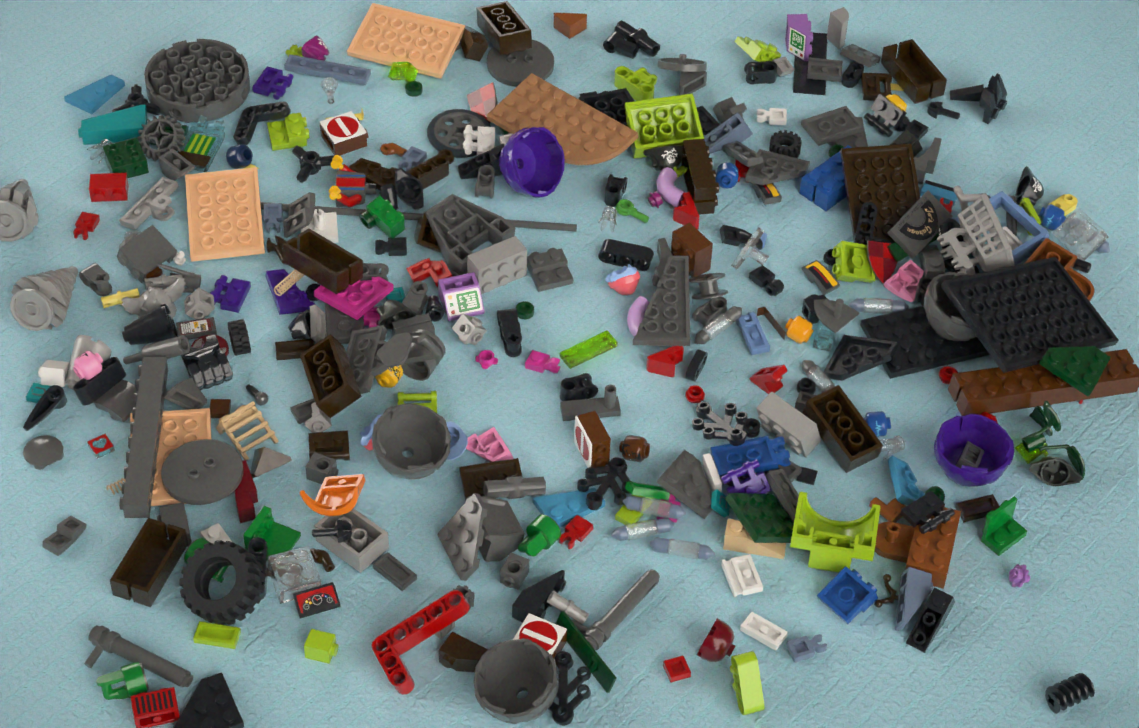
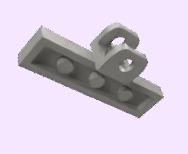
(154, 203)

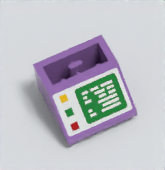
(799, 36)
(460, 296)

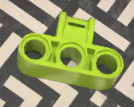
(638, 83)
(747, 682)

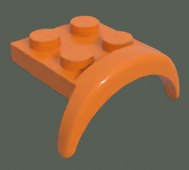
(337, 495)

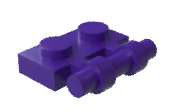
(268, 83)
(235, 293)
(755, 483)

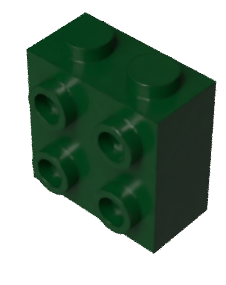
(126, 158)

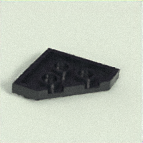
(858, 355)
(211, 706)

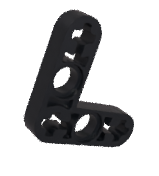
(258, 113)
(870, 221)

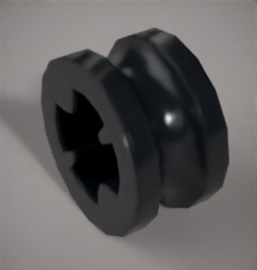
(751, 433)

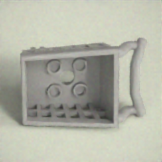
(974, 222)

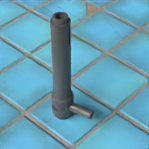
(602, 629)
(114, 643)

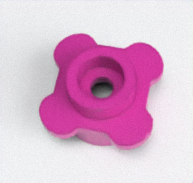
(486, 359)

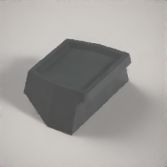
(500, 529)

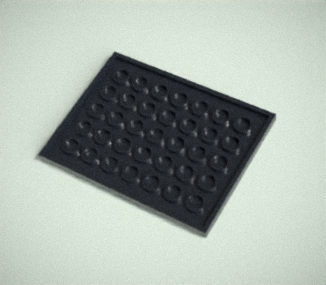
(1027, 311)

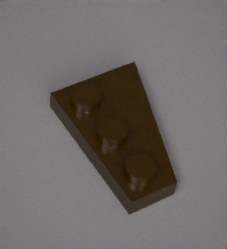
(374, 172)
(475, 475)

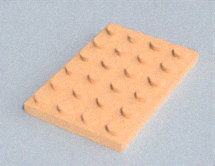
(405, 36)
(224, 214)
(176, 430)

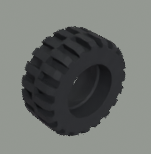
(201, 570)

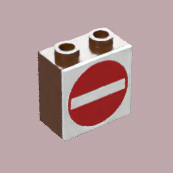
(343, 133)
(592, 439)
(544, 633)

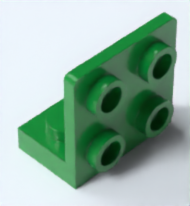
(1001, 529)
(278, 537)

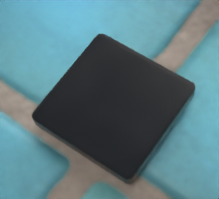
(807, 476)

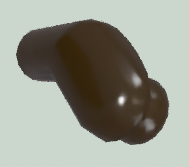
(323, 558)

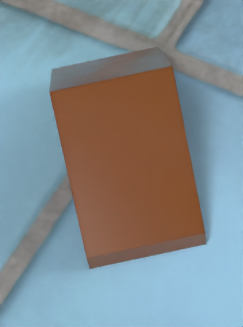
(570, 23)

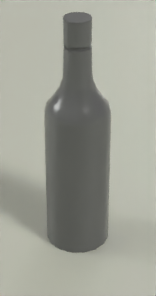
(166, 348)

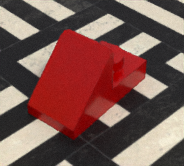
(687, 211)
(665, 361)
(769, 378)

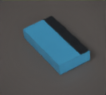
(939, 191)

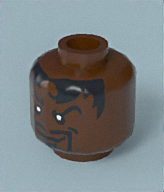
(634, 448)

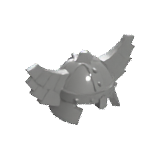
(155, 297)

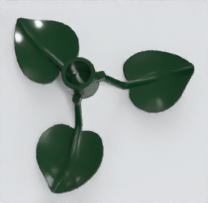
(1046, 420)

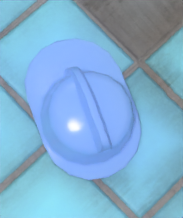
(458, 441)

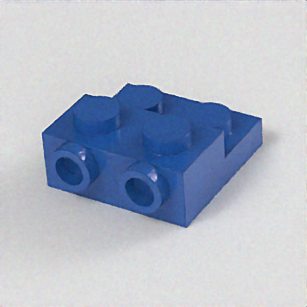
(848, 594)

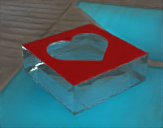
(100, 446)

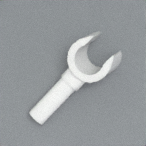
(178, 259)

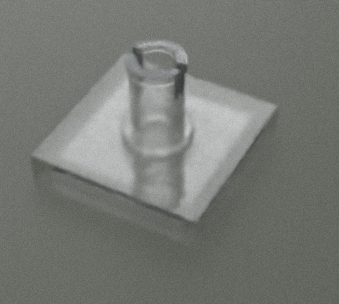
(750, 250)

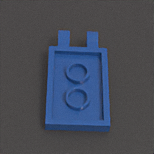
(762, 448)

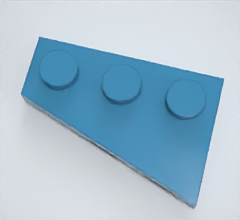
(96, 94)
(903, 481)
(564, 506)

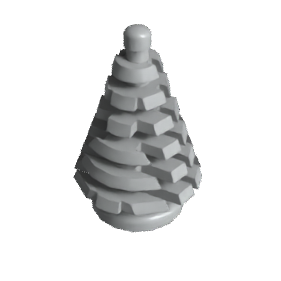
(17, 211)
(43, 298)

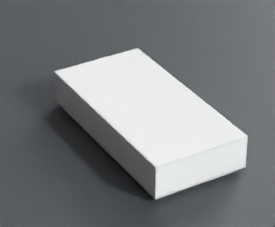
(711, 473)

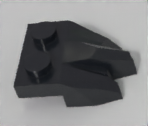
(993, 98)

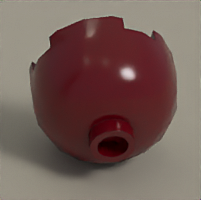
(718, 642)

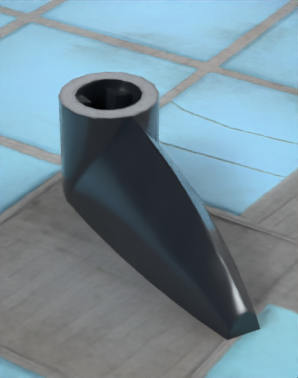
(46, 406)

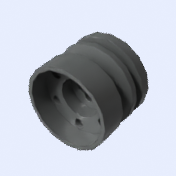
(422, 370)

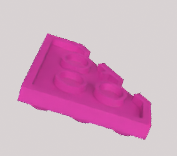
(358, 297)

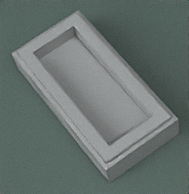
(317, 323)

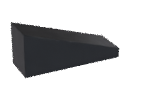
(967, 94)

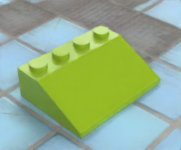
(663, 122)

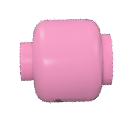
(87, 365)

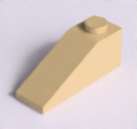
(739, 540)

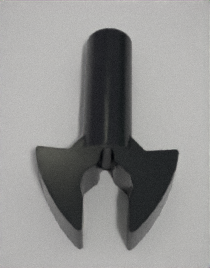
(936, 109)
(336, 531)

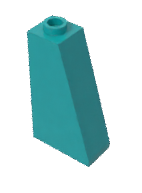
(113, 126)

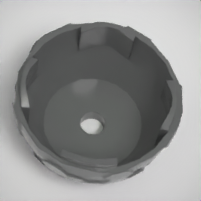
(943, 314)
(413, 430)
(512, 669)

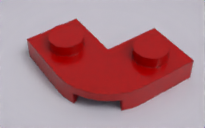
(428, 268)

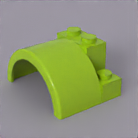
(831, 541)

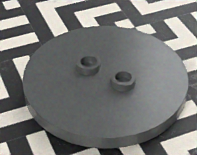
(518, 65)
(202, 472)

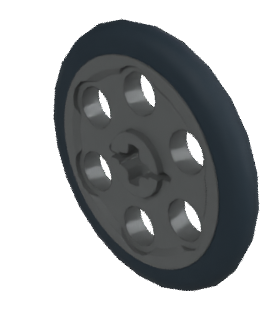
(454, 131)

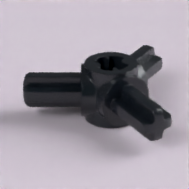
(136, 99)
(310, 162)

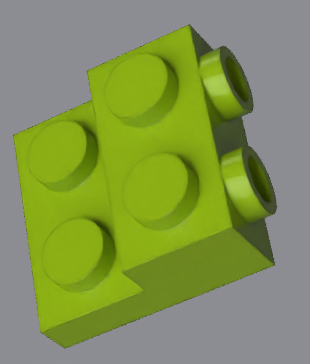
(758, 49)
(288, 132)
(852, 262)

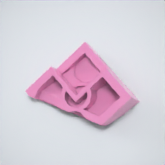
(905, 281)
(489, 446)

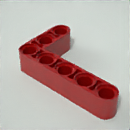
(416, 635)

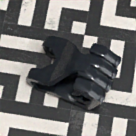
(207, 364)

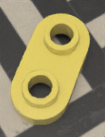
(1066, 202)

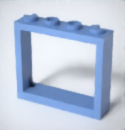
(1028, 222)

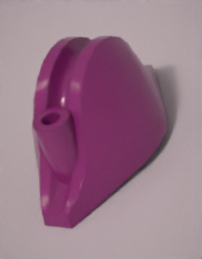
(315, 49)

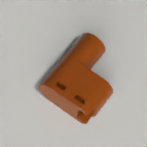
(890, 511)

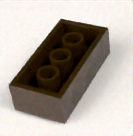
(504, 27)
(330, 376)
(843, 428)

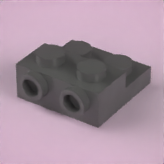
(549, 269)

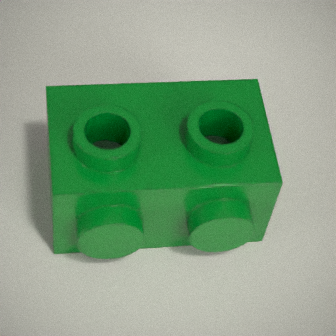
(386, 217)

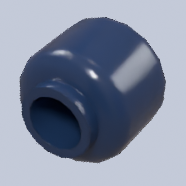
(239, 156)

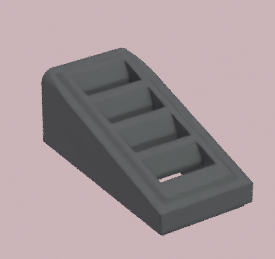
(970, 456)

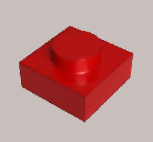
(677, 668)

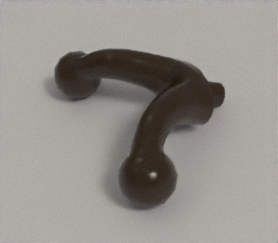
(878, 603)

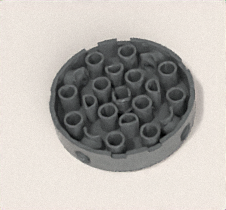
(197, 80)

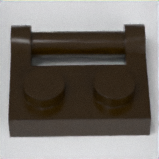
(871, 85)
(330, 444)

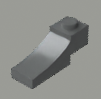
(927, 161)
(664, 253)

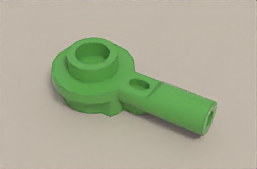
(625, 207)

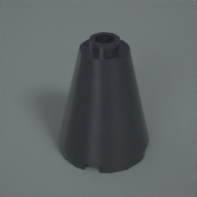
(151, 327)

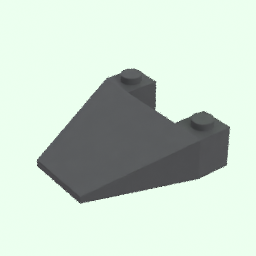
(464, 227)

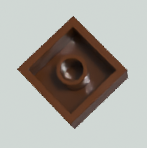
(692, 243)

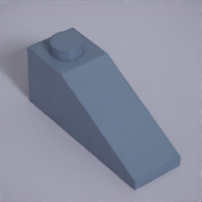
(729, 131)
(913, 590)

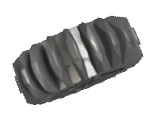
(149, 136)

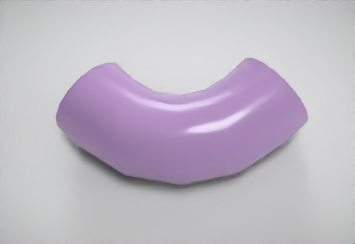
(666, 187)
(636, 314)

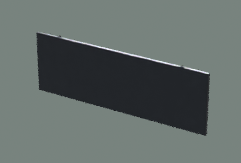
(801, 82)

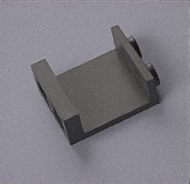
(145, 252)

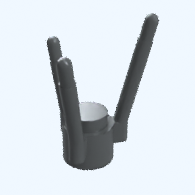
(192, 280)

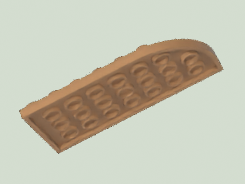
(581, 130)

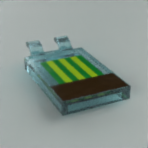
(203, 143)

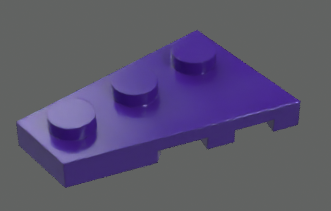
(292, 300)

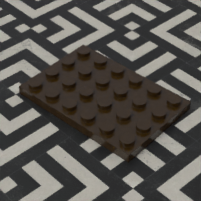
(883, 177)

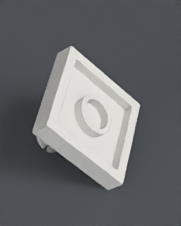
(324, 224)

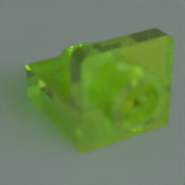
(403, 71)
(1029, 457)

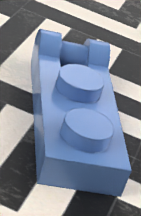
(753, 333)

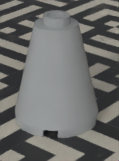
(82, 344)

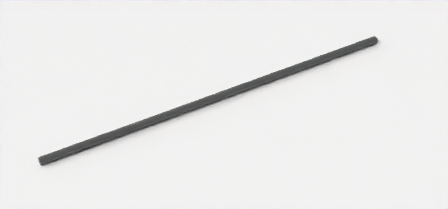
(416, 216)

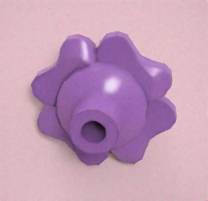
(1019, 575)

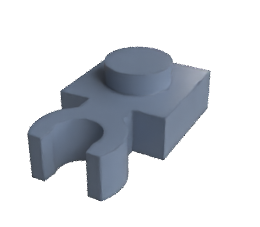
(412, 158)
(273, 215)
(803, 649)

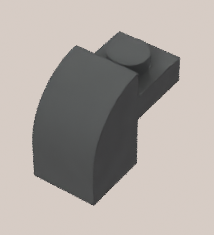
(728, 108)

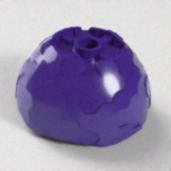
(539, 161)
(984, 434)

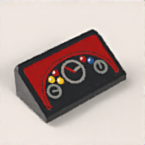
(316, 600)

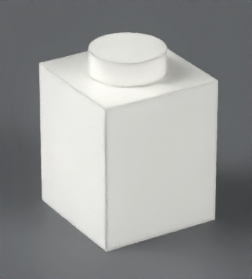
(53, 373)

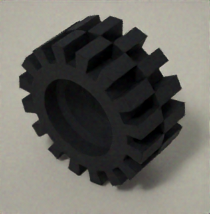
(793, 141)
(239, 337)

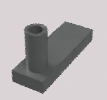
(604, 407)

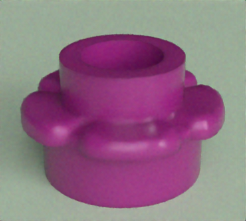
(655, 199)

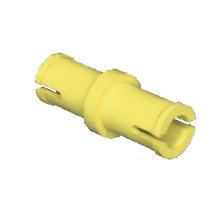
(116, 299)

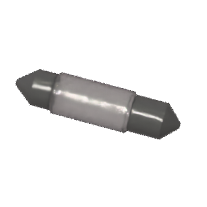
(718, 325)
(814, 372)

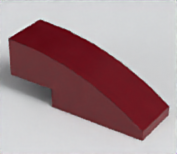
(245, 496)

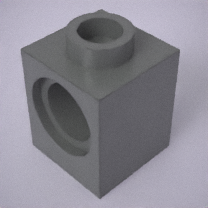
(320, 467)
(514, 571)

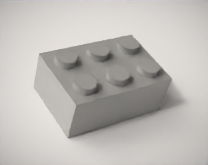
(498, 264)
(786, 421)
(363, 547)

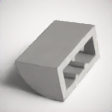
(838, 27)

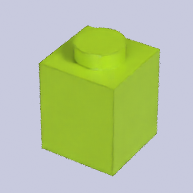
(320, 646)

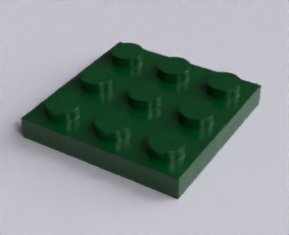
(762, 517)

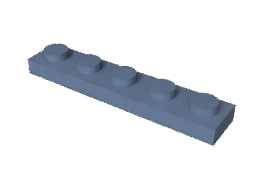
(327, 69)

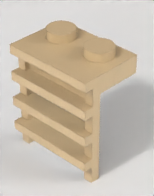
(240, 418)

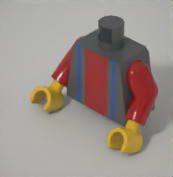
(350, 185)

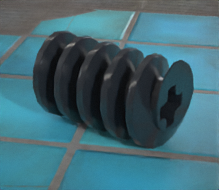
(1069, 692)

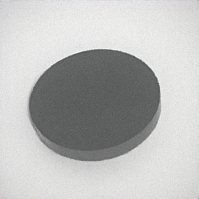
(682, 64)

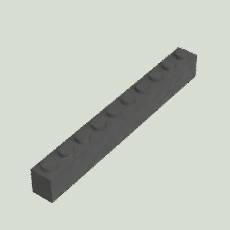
(145, 438)

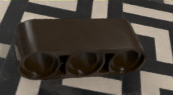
(431, 170)

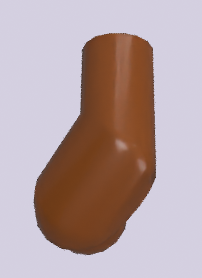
(392, 148)

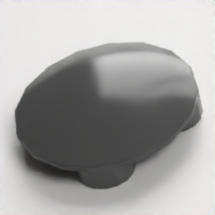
(43, 451)

